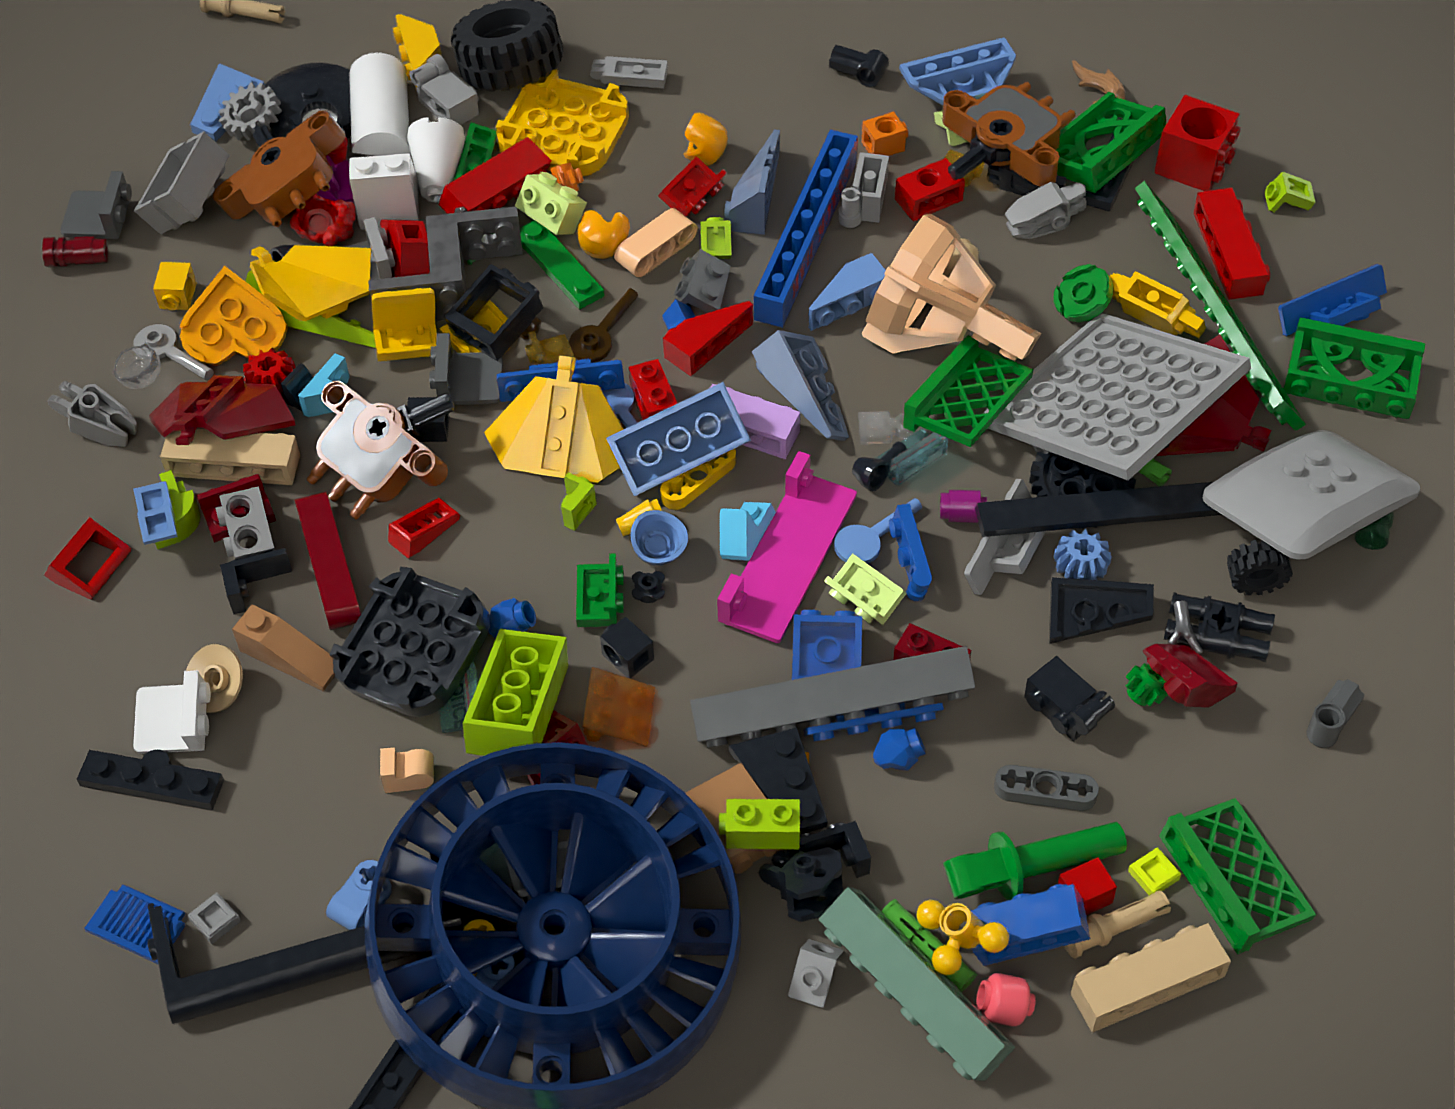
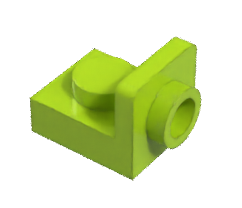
(1290, 190)
(716, 237)
(578, 501)

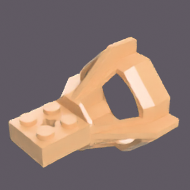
(957, 300)

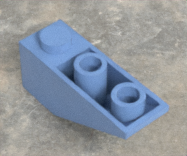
(848, 291)

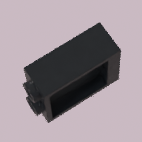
(475, 298)

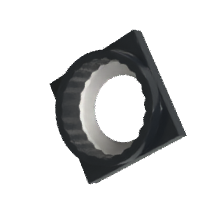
(315, 105)

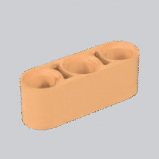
(655, 242)

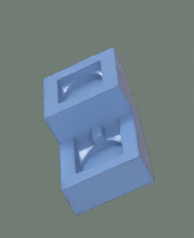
(155, 512)

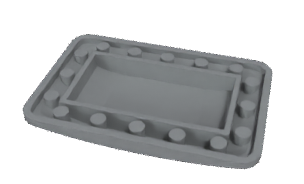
(1310, 493)

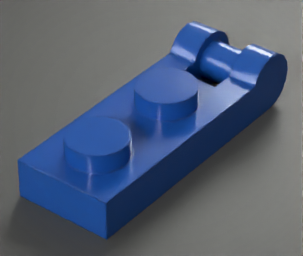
(910, 552)

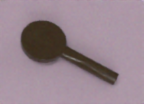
(594, 341)

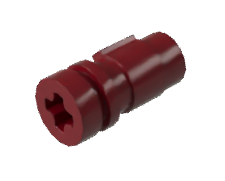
(78, 251)

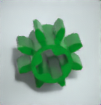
(1145, 685)

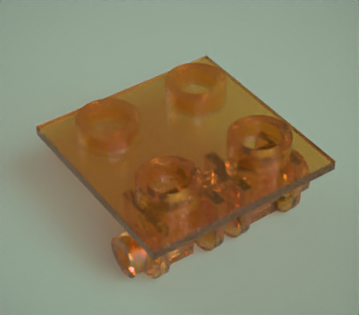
(618, 708)

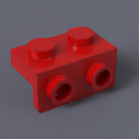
(691, 187)

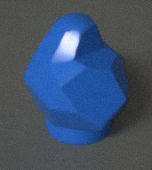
(511, 616)
(898, 749)

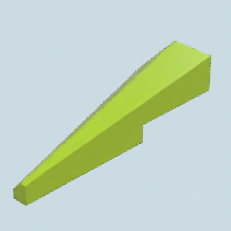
(331, 327)

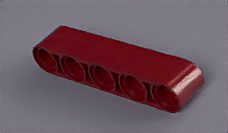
(328, 560)

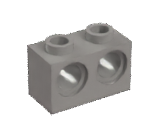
(252, 525)

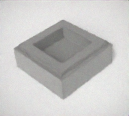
(214, 918)

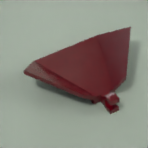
(223, 408)
(1224, 422)

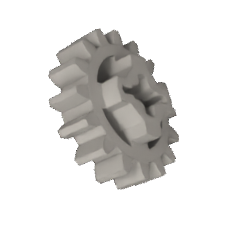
(248, 109)

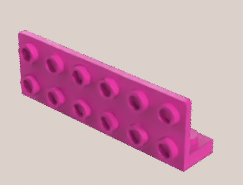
(787, 554)

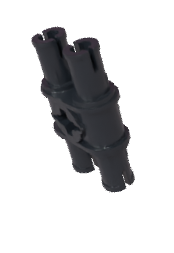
(1231, 619)

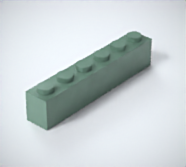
(912, 980)

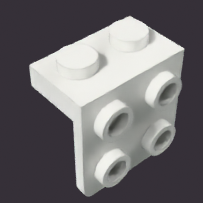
(172, 716)

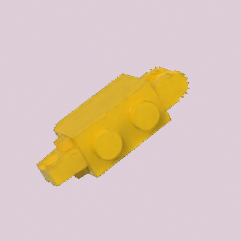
(1156, 305)

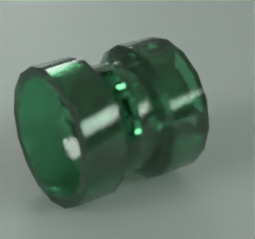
(1375, 535)

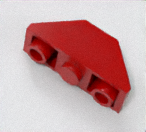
(408, 245)

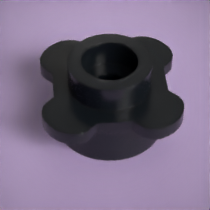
(651, 593)

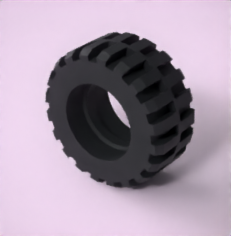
(507, 44)

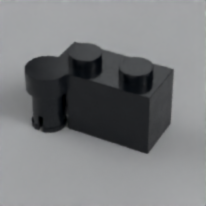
(1066, 699)

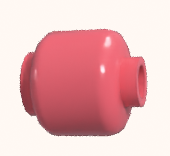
(1005, 999)

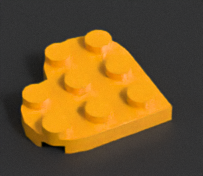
(231, 320)

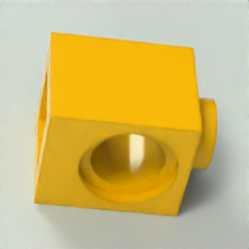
(175, 285)

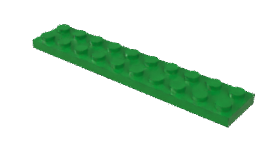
(1218, 307)

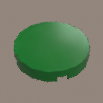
(1083, 293)

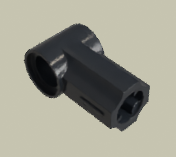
(866, 67)

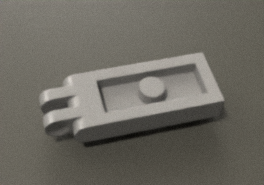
(630, 71)

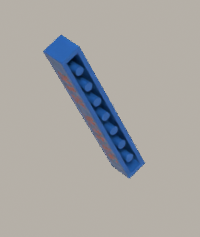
(805, 229)

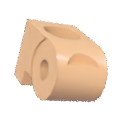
(406, 769)

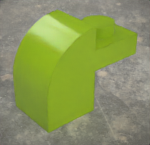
(184, 507)

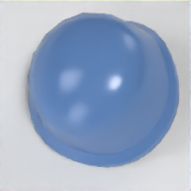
(658, 537)

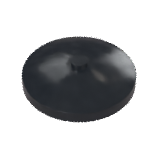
(307, 83)

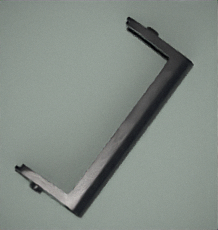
(268, 973)

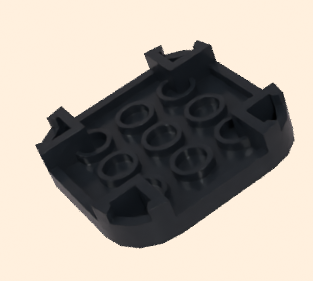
(411, 643)

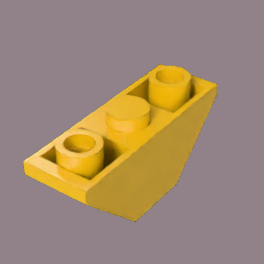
(417, 41)

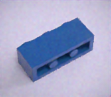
(1035, 922)

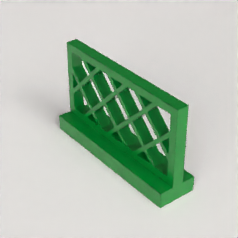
(946, 382)
(1213, 881)

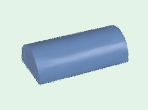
(678, 439)

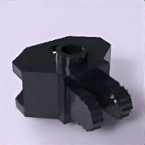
(804, 879)

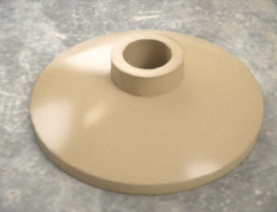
(216, 662)

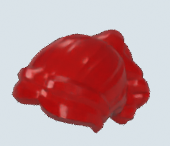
(325, 220)

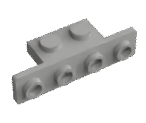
(1002, 552)

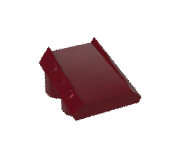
(1189, 676)

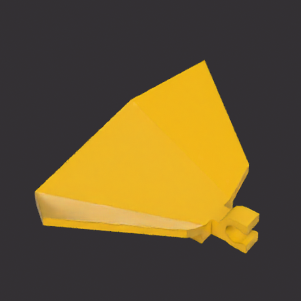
(313, 279)
(557, 428)

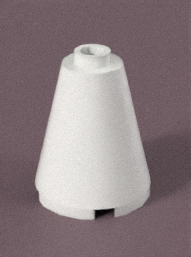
(435, 154)

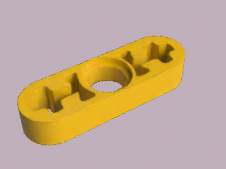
(693, 487)

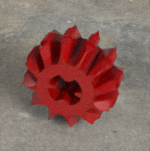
(268, 368)

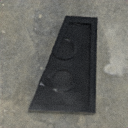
(783, 772)

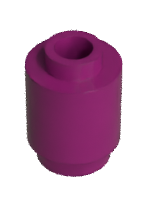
(960, 505)

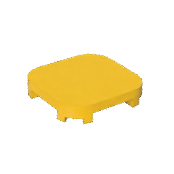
(567, 121)

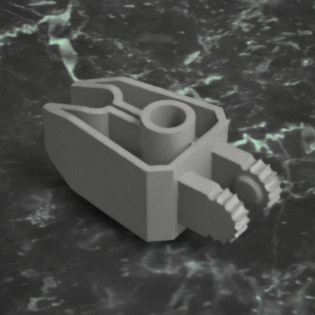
(1045, 210)
(94, 414)

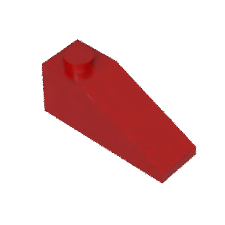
(706, 335)

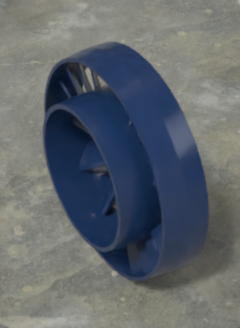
(621, 935)

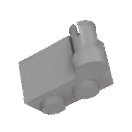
(444, 91)
(867, 195)

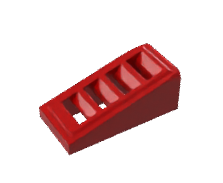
(410, 542)

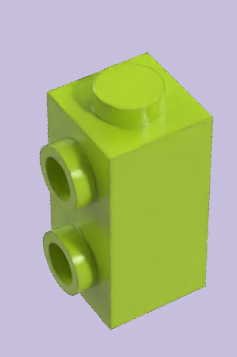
(761, 823)

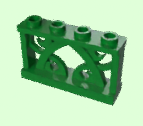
(1132, 137)
(1370, 394)

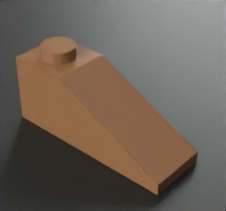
(283, 647)

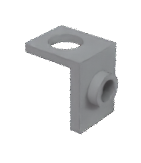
(814, 972)

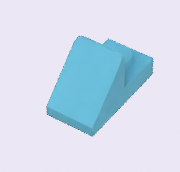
(310, 396)
(743, 529)

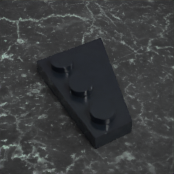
(1096, 606)

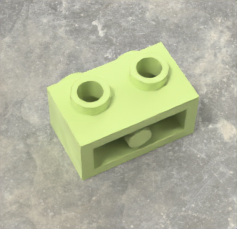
(551, 203)

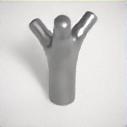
(1183, 626)

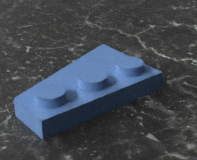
(222, 83)

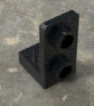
(251, 569)
(843, 837)

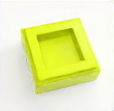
(1154, 872)

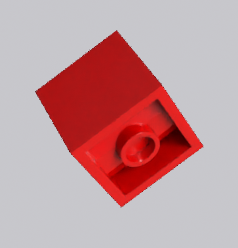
(1197, 143)

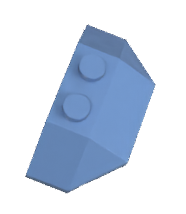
(967, 69)

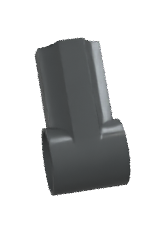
(1334, 713)

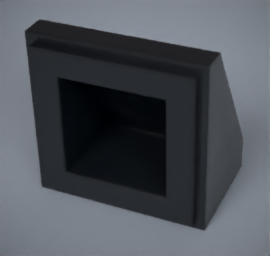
(294, 384)

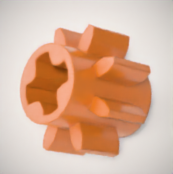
(567, 175)

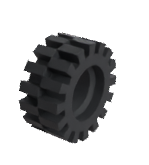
(1258, 568)

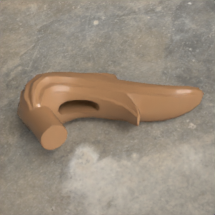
(1105, 82)

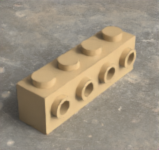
(210, 457)
(1149, 976)

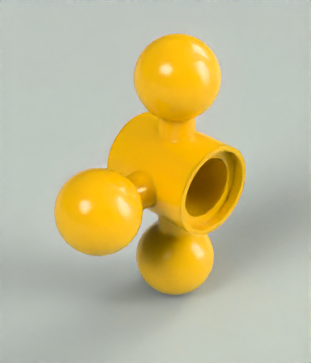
(947, 958)

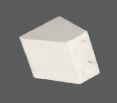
(384, 188)

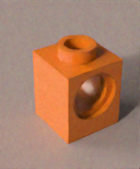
(884, 134)

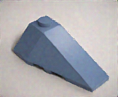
(753, 192)
(797, 371)

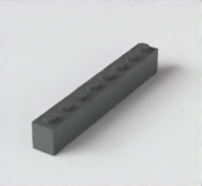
(832, 695)

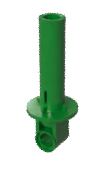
(1005, 865)

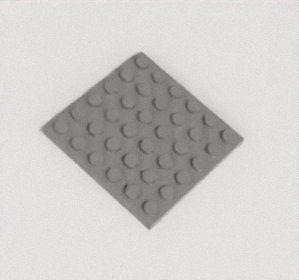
(1118, 394)

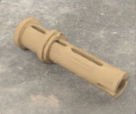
(244, 8)
(1106, 926)

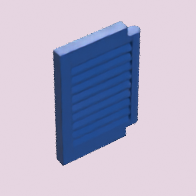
(126, 921)

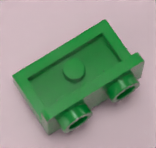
(598, 593)

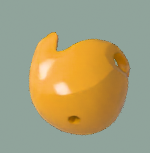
(708, 136)
(599, 237)

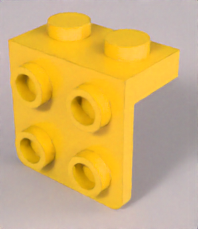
(404, 323)

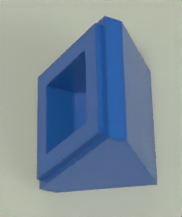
(676, 314)

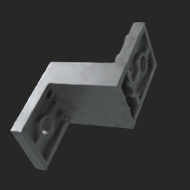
(452, 241)

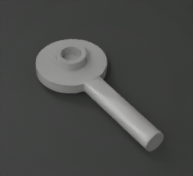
(164, 342)

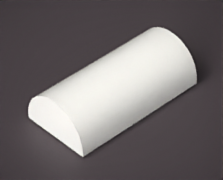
(379, 105)

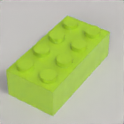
(515, 692)

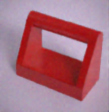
(89, 531)

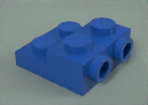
(825, 643)

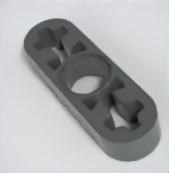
(1057, 778)

